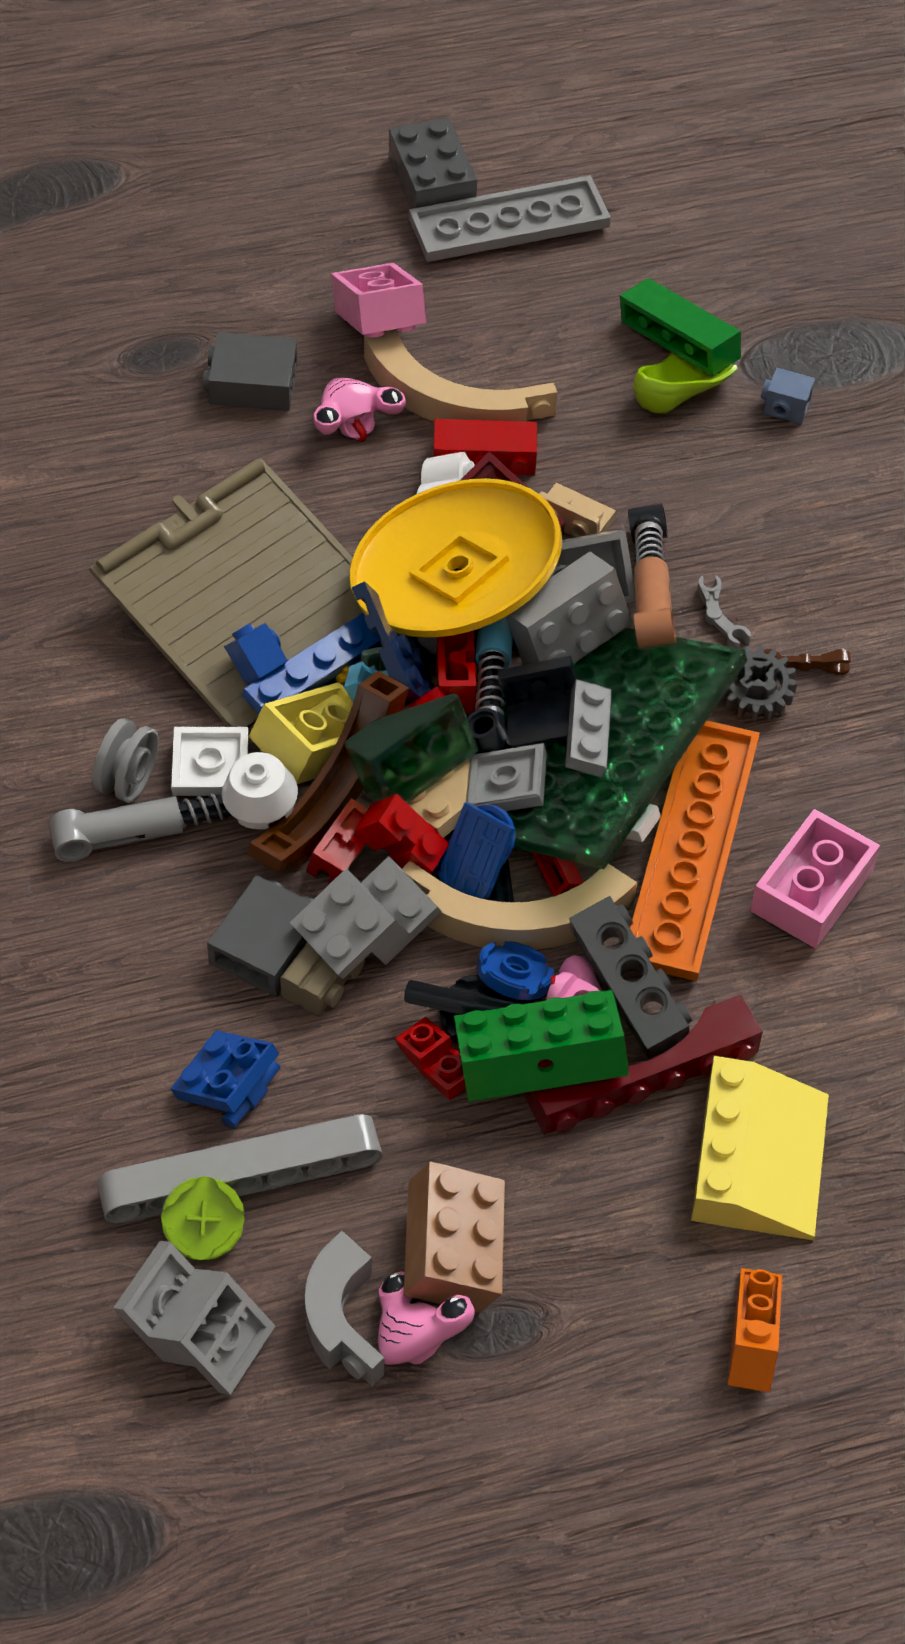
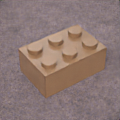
(454, 1236)

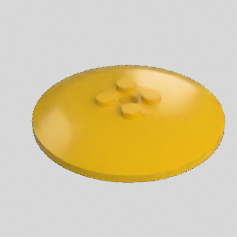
(489, 528)

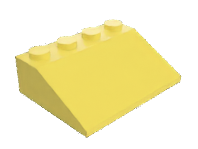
(760, 1151)

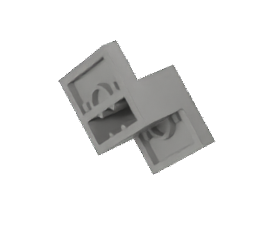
(365, 917)
(194, 1317)

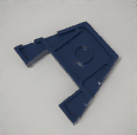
(400, 653)

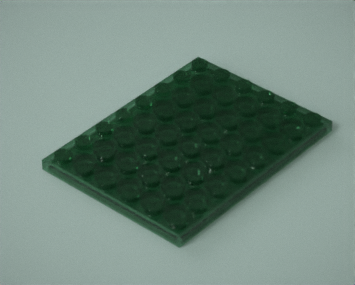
(655, 713)

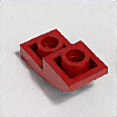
(433, 1056)

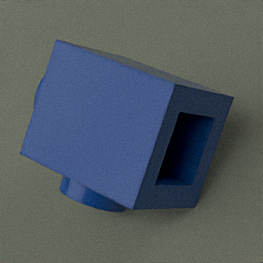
(255, 651)

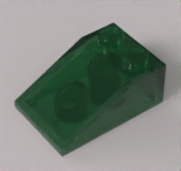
(411, 748)

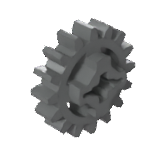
(758, 686)

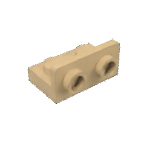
(581, 513)

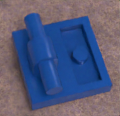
(228, 1075)

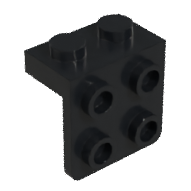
(538, 701)

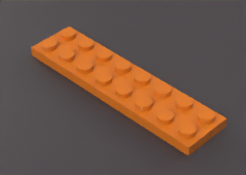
(693, 848)

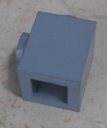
(788, 395)

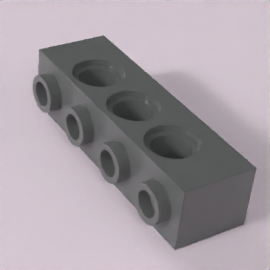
(653, 1032)

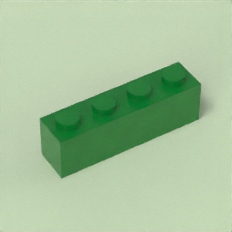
(680, 326)

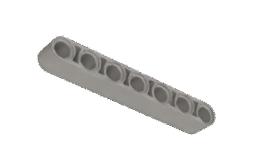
(244, 1165)

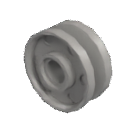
(125, 760)

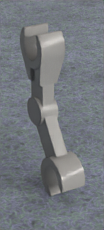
(715, 617)

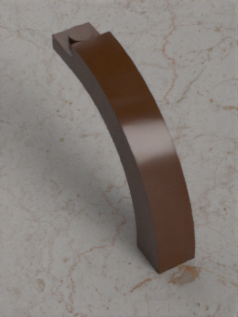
(298, 835)

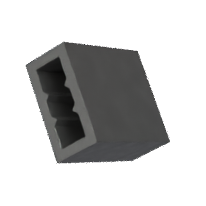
(251, 371)
(257, 935)

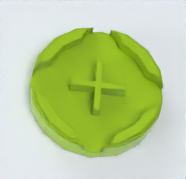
(202, 1217)

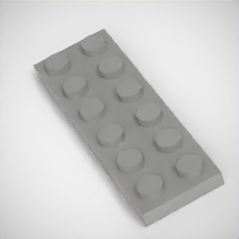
(509, 218)

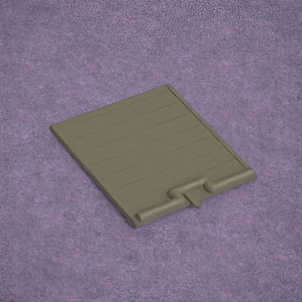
(227, 562)

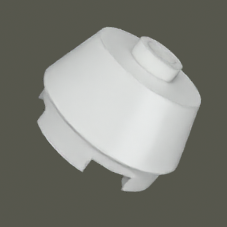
(259, 790)

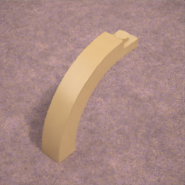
(442, 399)
(531, 923)

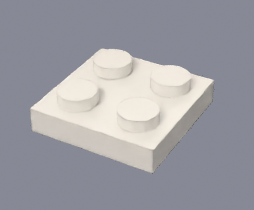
(205, 758)

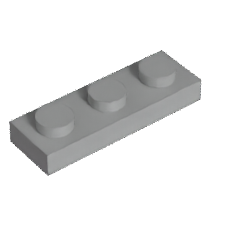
(588, 728)

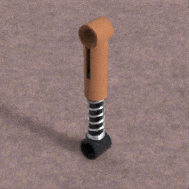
(651, 578)

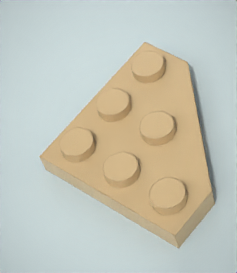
(444, 800)

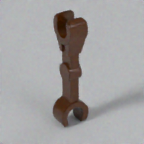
(834, 661)

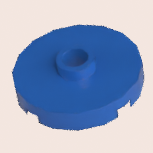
(514, 970)

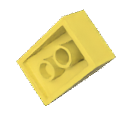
(303, 728)

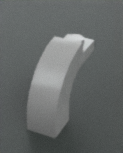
(331, 1281)

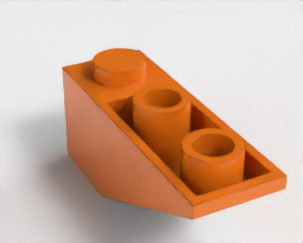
(755, 1330)

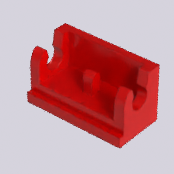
(340, 843)

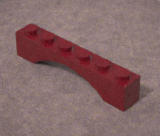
(722, 1031)

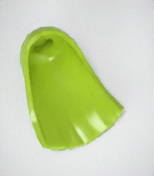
(672, 382)

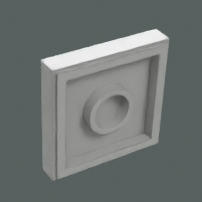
(508, 777)

